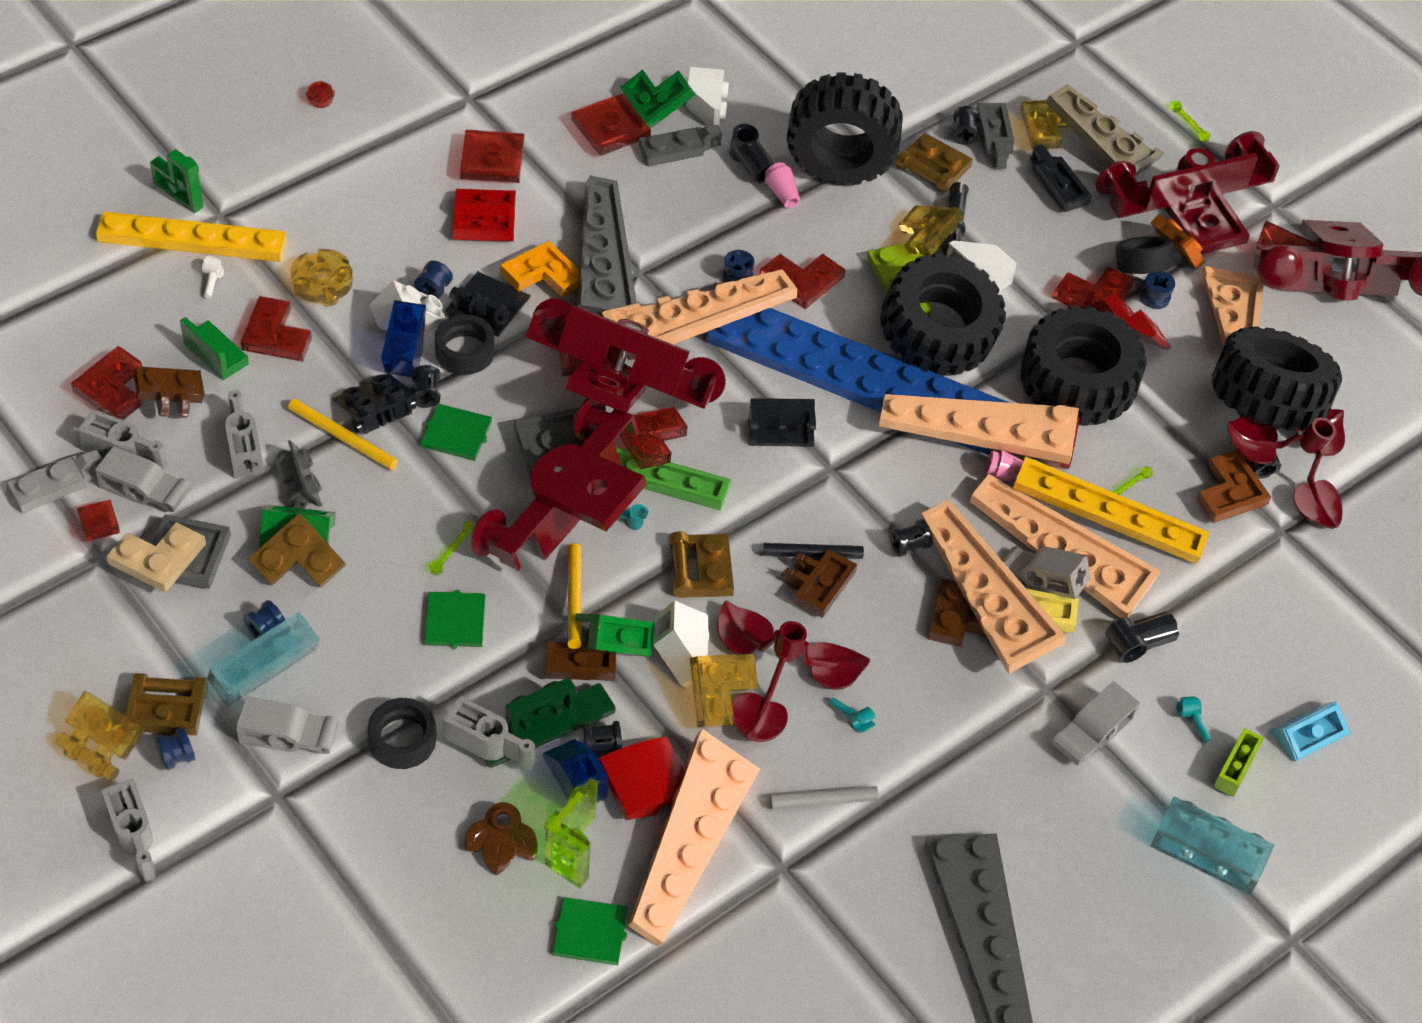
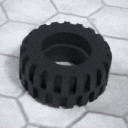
(851, 102)
(956, 286)
(1087, 336)
(1276, 378)

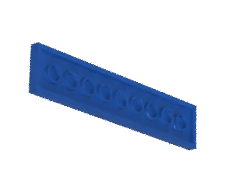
(835, 362)

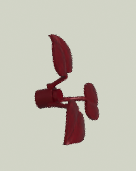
(1314, 501)
(745, 631)

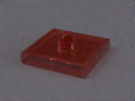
(610, 124)
(492, 156)

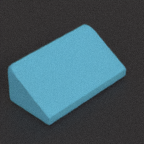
(1312, 730)

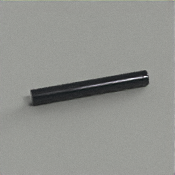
(812, 550)

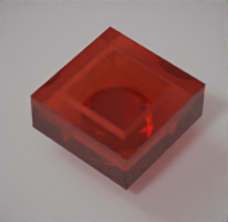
(98, 520)

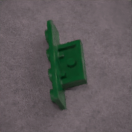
(555, 712)

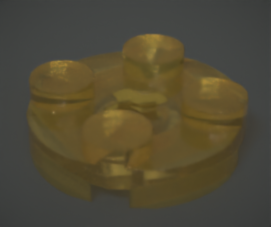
(324, 290)

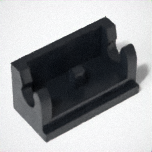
(781, 422)

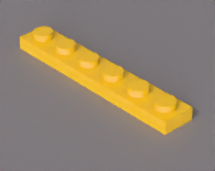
(191, 236)
(1111, 510)

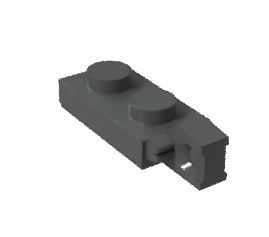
(996, 132)
(679, 144)

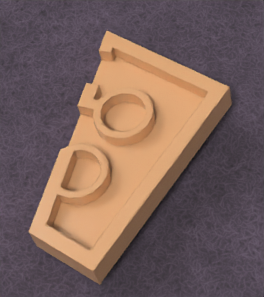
(1233, 299)

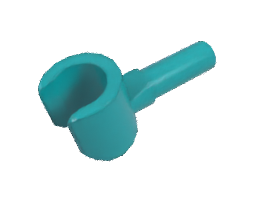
(631, 516)
(1192, 708)
(860, 720)

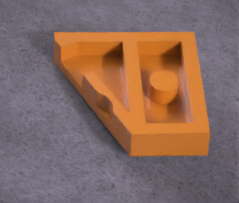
(1183, 244)

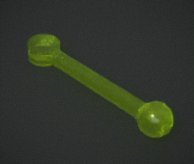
(1176, 106)
(1146, 472)
(436, 567)

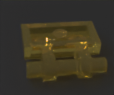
(104, 725)

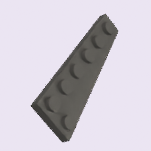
(604, 256)
(980, 907)

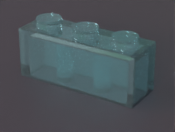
(263, 659)
(1212, 845)

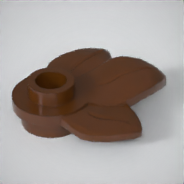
(501, 842)

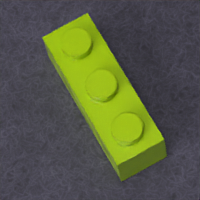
(1238, 762)

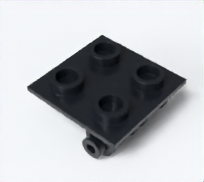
(489, 300)
(371, 399)

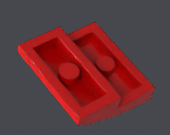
(484, 215)
(1138, 321)
(643, 777)

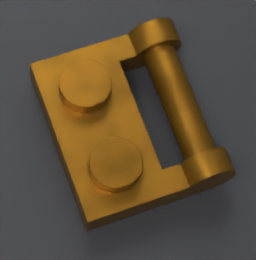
(934, 161)
(712, 563)
(166, 712)

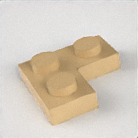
(160, 563)

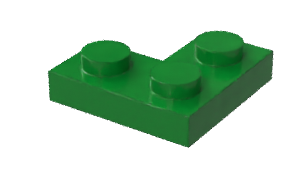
(657, 102)
(179, 179)

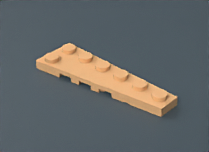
(704, 311)
(1011, 427)
(1116, 576)
(1002, 605)
(700, 814)

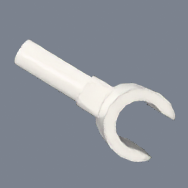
(212, 267)

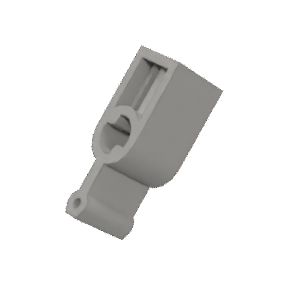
(104, 431)
(242, 439)
(140, 480)
(1050, 570)
(1097, 723)
(284, 727)
(486, 734)
(131, 820)

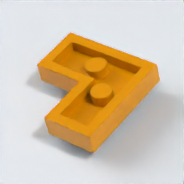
(539, 264)

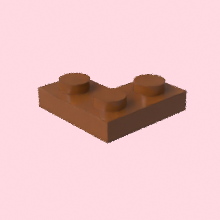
(1238, 488)

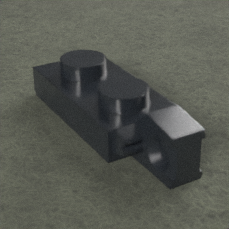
(1059, 179)

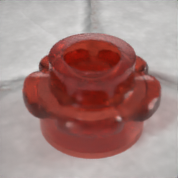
(320, 94)

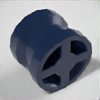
(738, 265)
(433, 279)
(1157, 290)
(264, 619)
(175, 748)

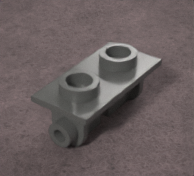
(296, 465)

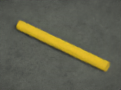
(343, 434)
(574, 596)

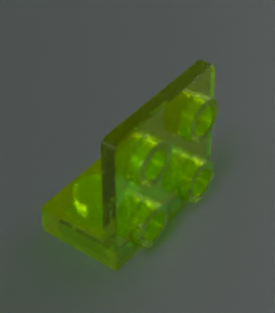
(565, 843)

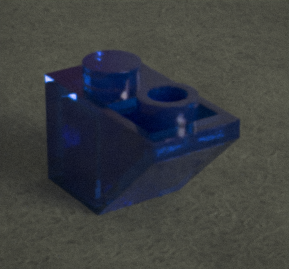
(404, 338)
(574, 765)

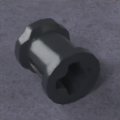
(965, 129)
(426, 385)
(921, 534)
(603, 737)

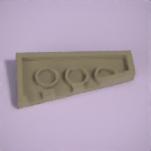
(1101, 131)

